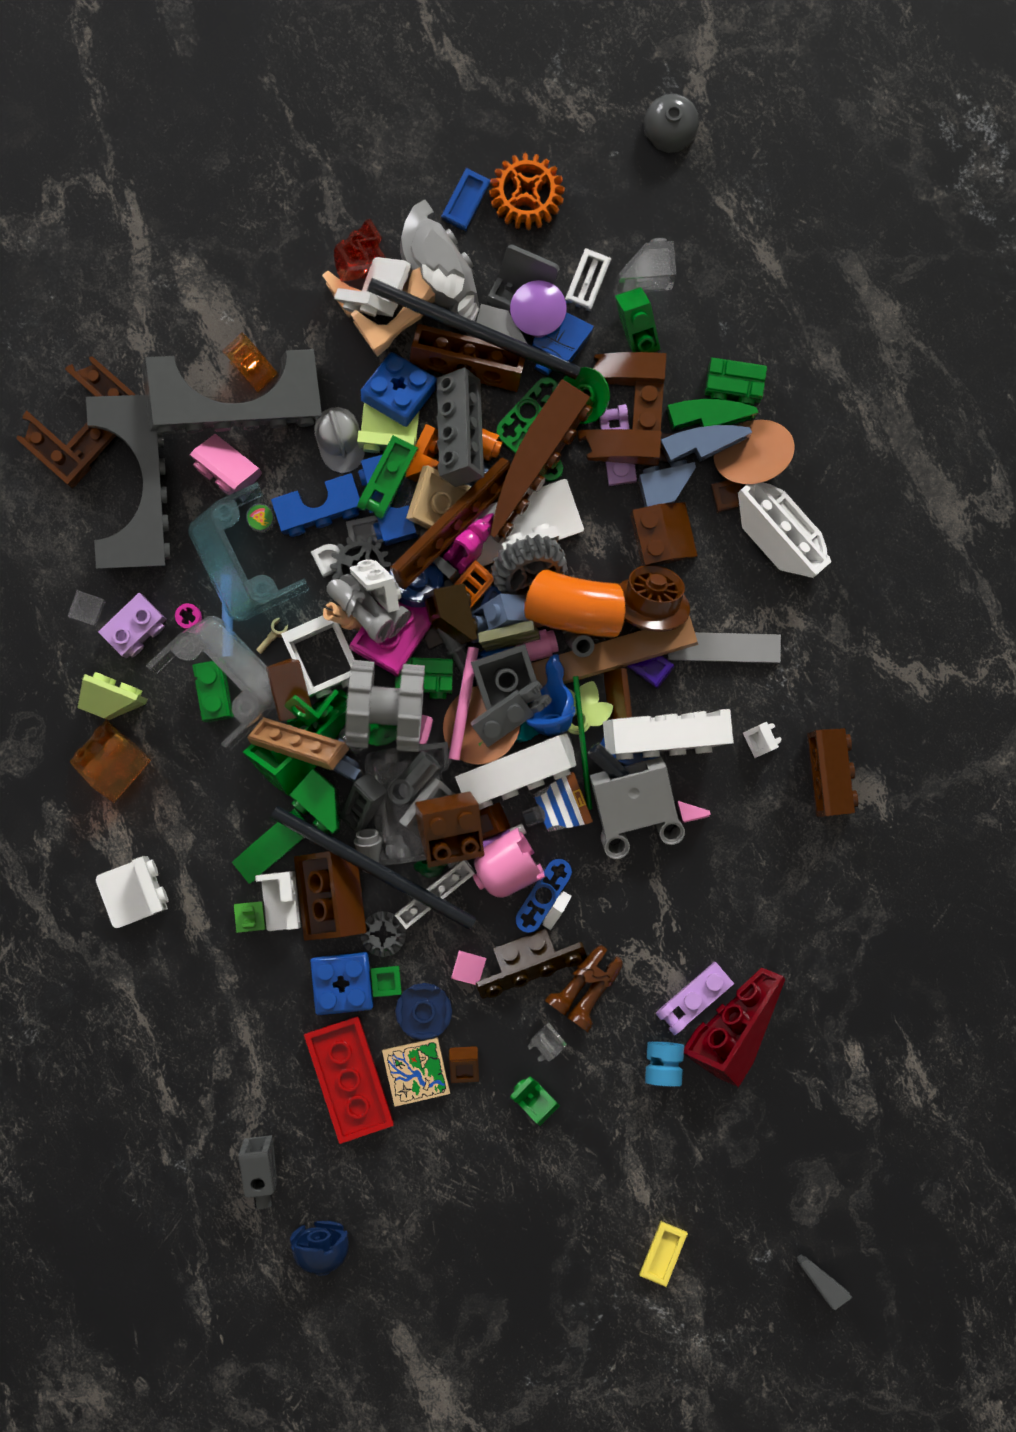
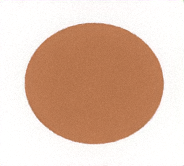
(758, 457)
(470, 750)

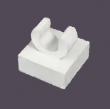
(761, 739)

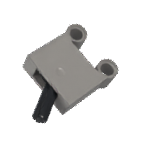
(632, 799)

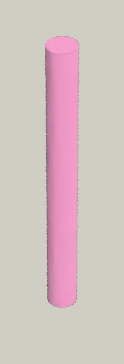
(463, 705)

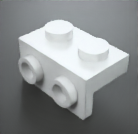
(379, 582)

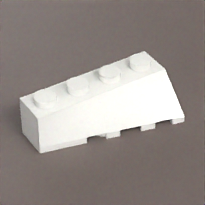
(518, 770)

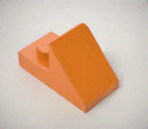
(427, 449)

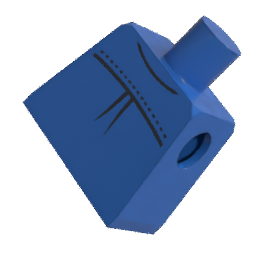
(565, 340)

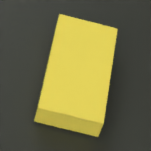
(663, 1253)

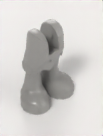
(357, 602)

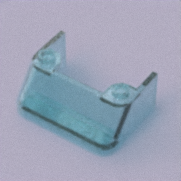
(238, 595)

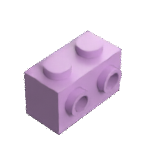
(133, 626)

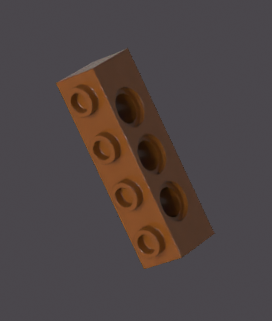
(450, 351)

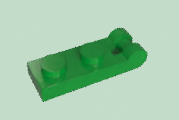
(388, 476)

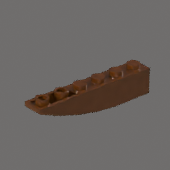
(539, 452)

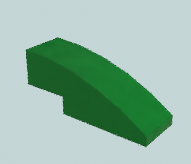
(708, 413)
(267, 850)

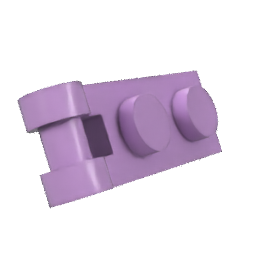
(618, 472)
(695, 997)

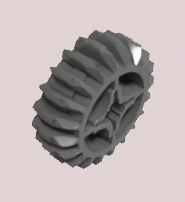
(523, 561)

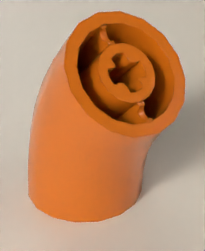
(575, 604)

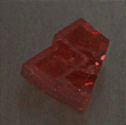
(355, 254)

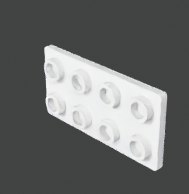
(550, 514)

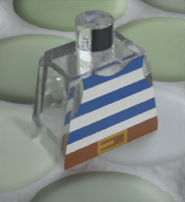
(559, 806)

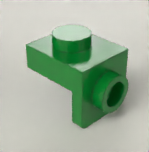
(534, 1100)

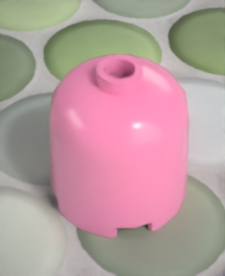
(507, 865)

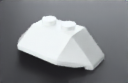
(782, 530)

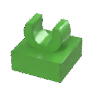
(249, 916)

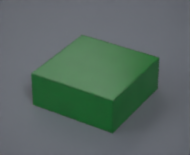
(386, 981)

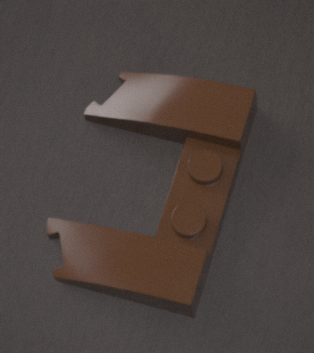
(643, 441)
(73, 460)

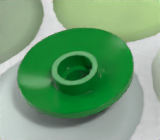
(593, 381)

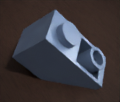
(666, 484)
(500, 612)

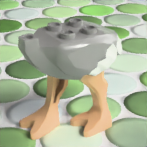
(435, 274)

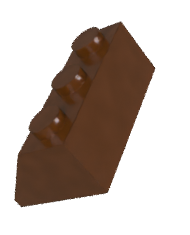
(832, 772)
(329, 896)

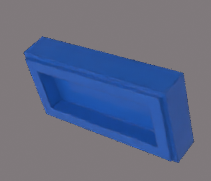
(466, 199)

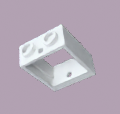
(308, 630)

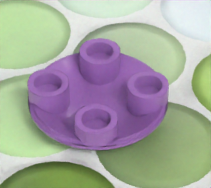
(538, 308)

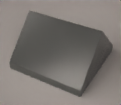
(503, 674)

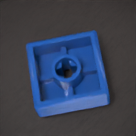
(401, 403)
(353, 968)

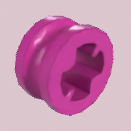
(184, 607)

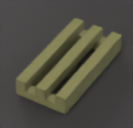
(509, 636)

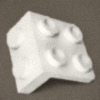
(383, 269)
(132, 892)

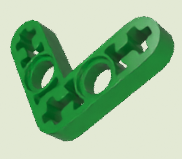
(513, 443)

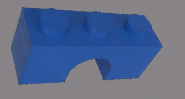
(295, 516)
(394, 526)

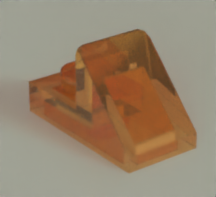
(249, 362)

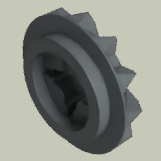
(391, 944)

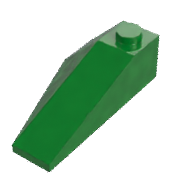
(288, 772)

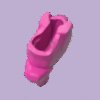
(469, 544)

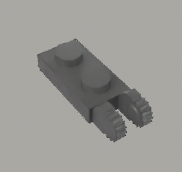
(509, 713)

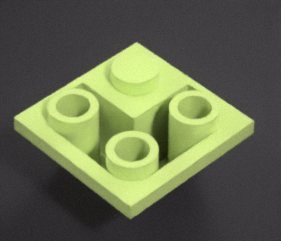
(108, 701)

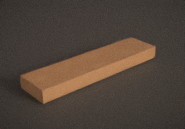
(298, 743)

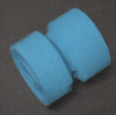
(664, 1063)

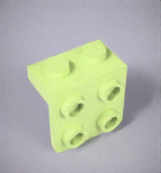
(379, 428)

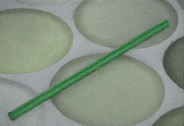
(582, 742)

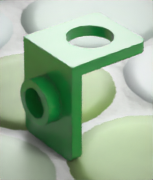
(311, 715)

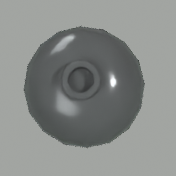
(671, 122)

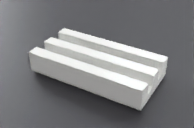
(580, 302)

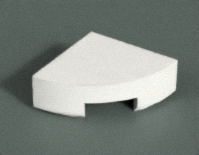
(556, 910)

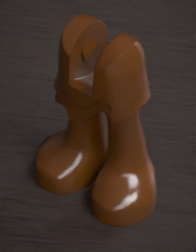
(586, 973)

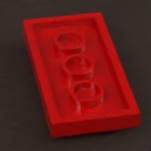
(349, 1079)

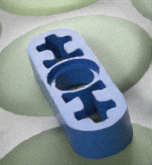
(526, 909)

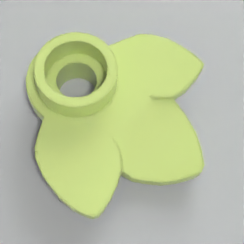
(593, 711)

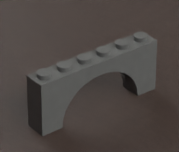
(177, 406)
(142, 539)

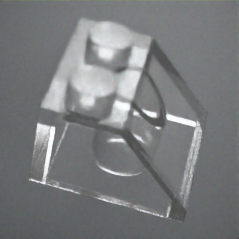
(650, 268)

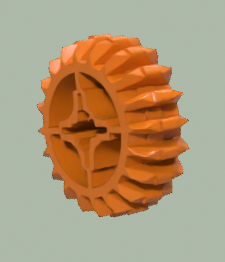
(542, 176)

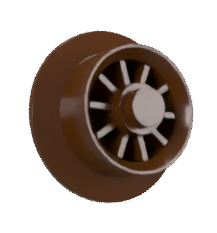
(655, 599)

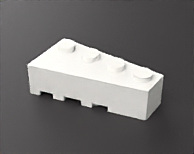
(668, 733)

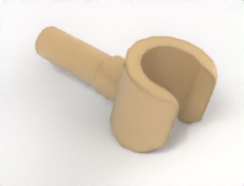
(271, 636)

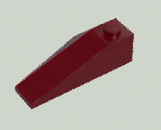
(734, 1035)

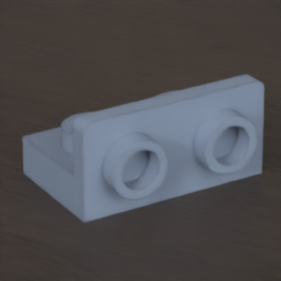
(348, 768)

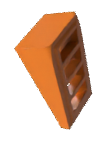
(482, 589)

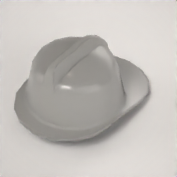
(337, 440)

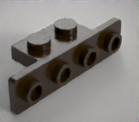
(528, 960)

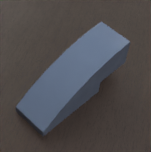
(703, 441)

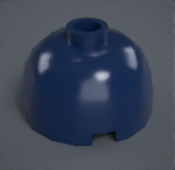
(320, 1248)

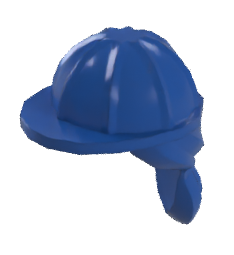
(558, 715)

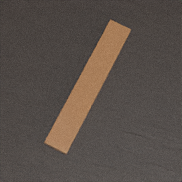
(621, 652)

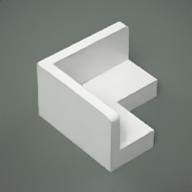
(280, 900)

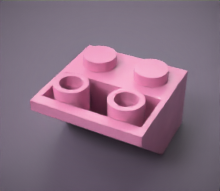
(224, 463)

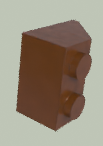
(663, 533)

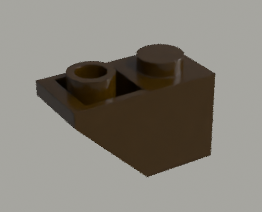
(451, 612)

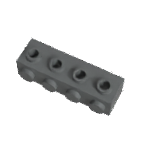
(459, 427)

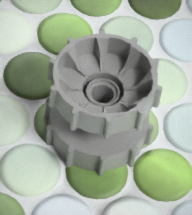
(384, 705)

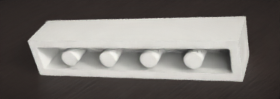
(442, 887)

